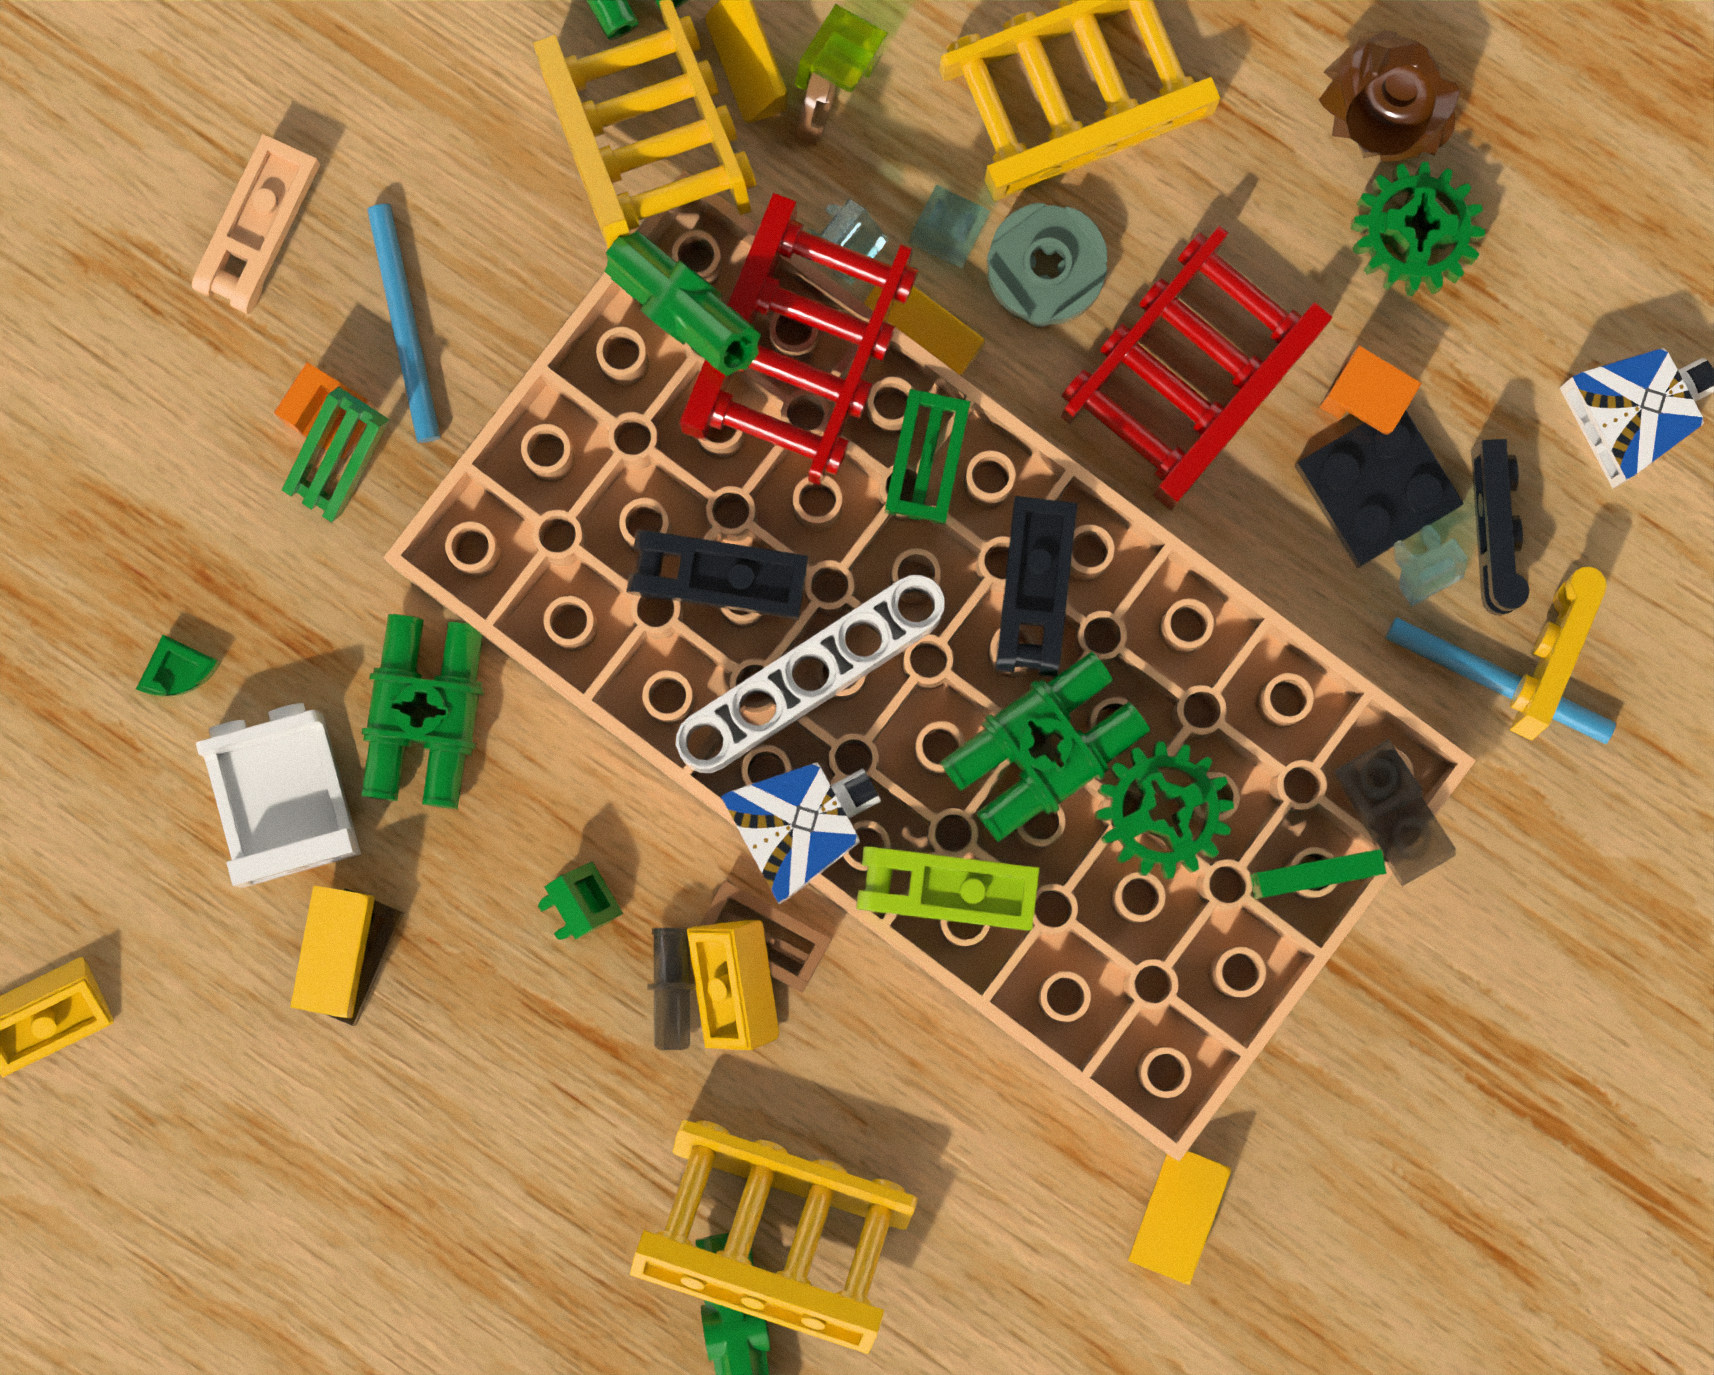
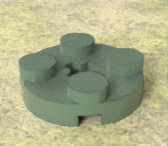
(1052, 230)

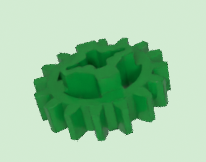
(1392, 228)
(1152, 782)

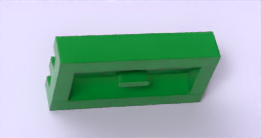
(314, 492)
(916, 508)
(1318, 874)

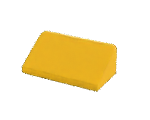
(747, 59)
(933, 329)
(332, 951)
(733, 985)
(50, 1015)
(1179, 1216)

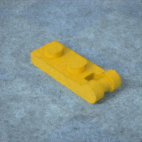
(1558, 650)

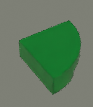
(176, 669)

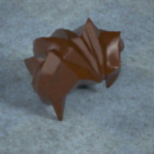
(1390, 97)

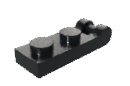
(1497, 529)
(720, 574)
(1036, 583)

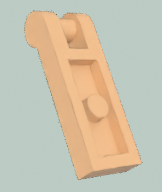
(256, 222)

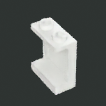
(278, 795)

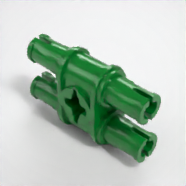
(446, 736)
(1079, 753)

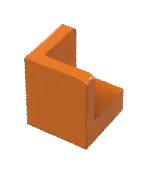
(1371, 391)
(304, 402)

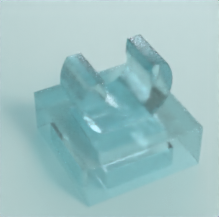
(949, 226)
(853, 229)
(1431, 571)

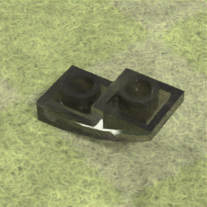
(1395, 812)

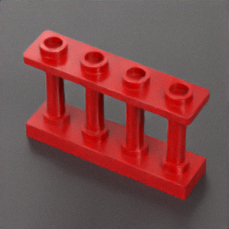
(760, 293)
(1213, 421)

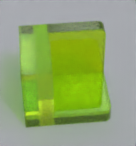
(842, 51)

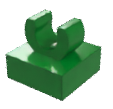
(581, 901)

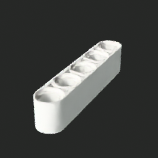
(829, 648)

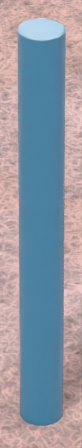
(403, 323)
(1492, 676)

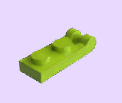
(951, 889)

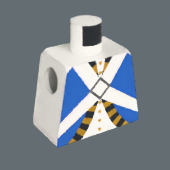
(1637, 409)
(799, 823)

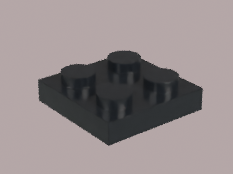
(1378, 487)

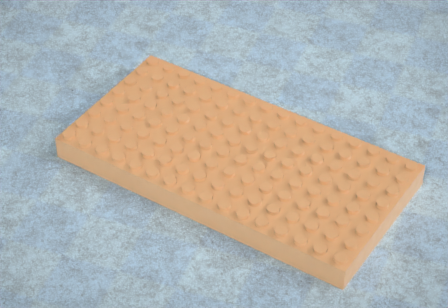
(1128, 979)

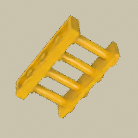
(1071, 143)
(603, 165)
(729, 1274)

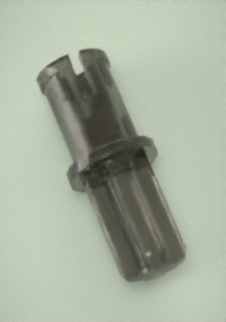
(671, 988)

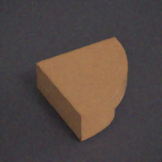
(815, 109)

